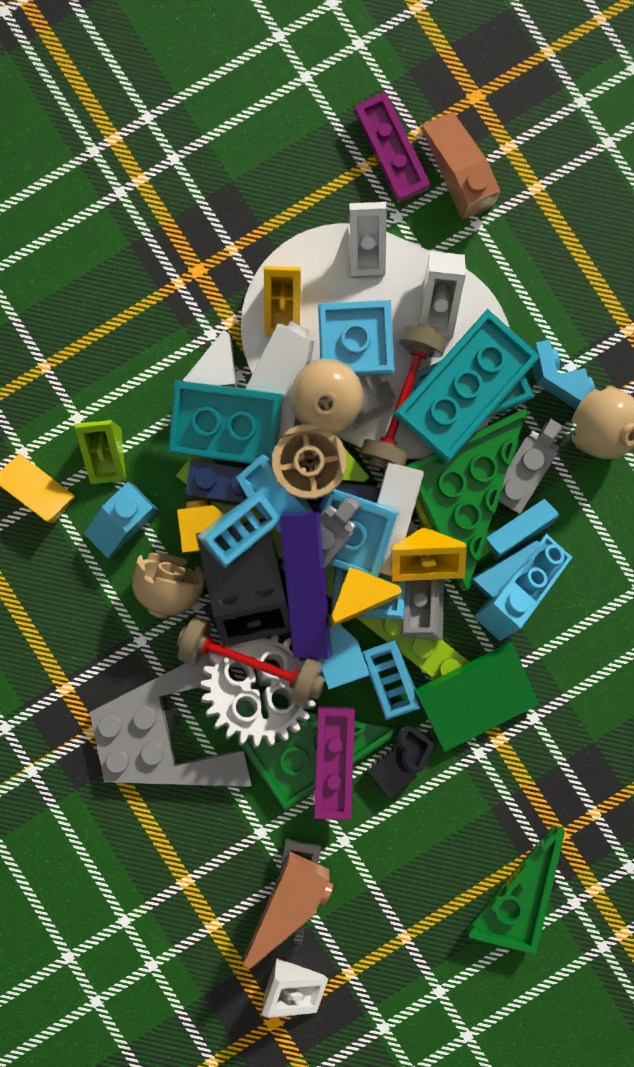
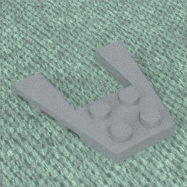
(137, 743)

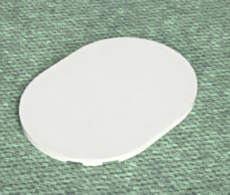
(327, 279)

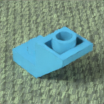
(568, 386)
(261, 477)

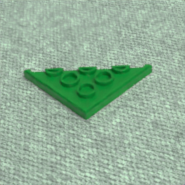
(467, 489)
(291, 764)

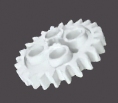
(227, 693)

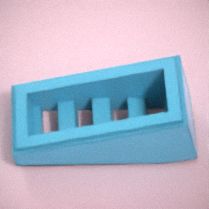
(235, 549)
(391, 710)

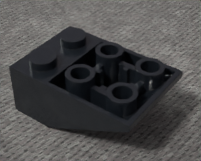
(249, 593)

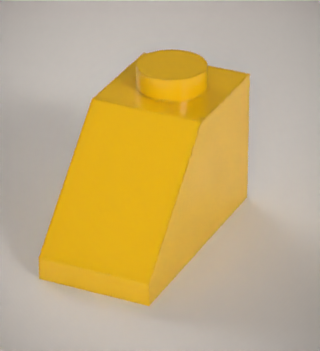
(195, 520)

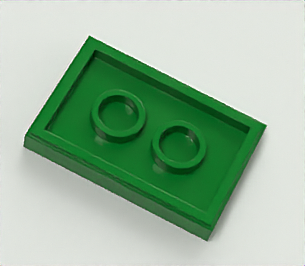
(477, 696)

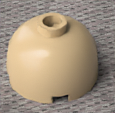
(328, 379)
(605, 423)
(307, 444)
(166, 585)

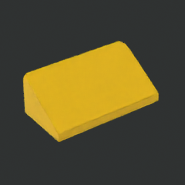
(35, 489)

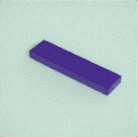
(306, 585)

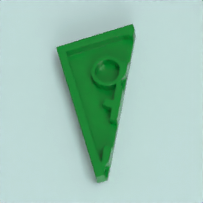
(519, 907)

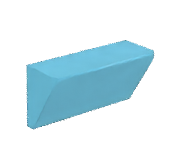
(521, 529)

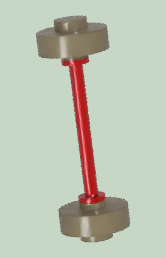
(422, 342)
(195, 641)

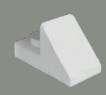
(367, 238)

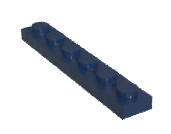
(219, 484)

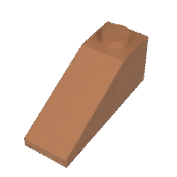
(461, 165)
(290, 905)

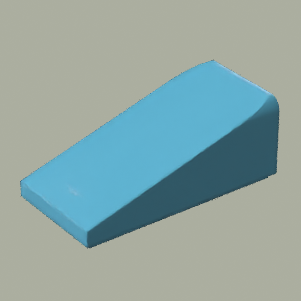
(496, 576)

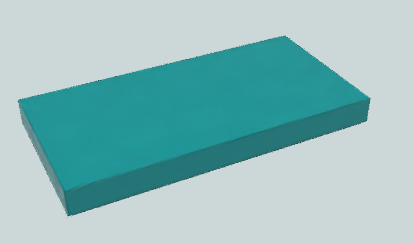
(466, 386)

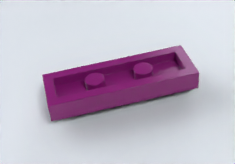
(391, 147)
(334, 763)

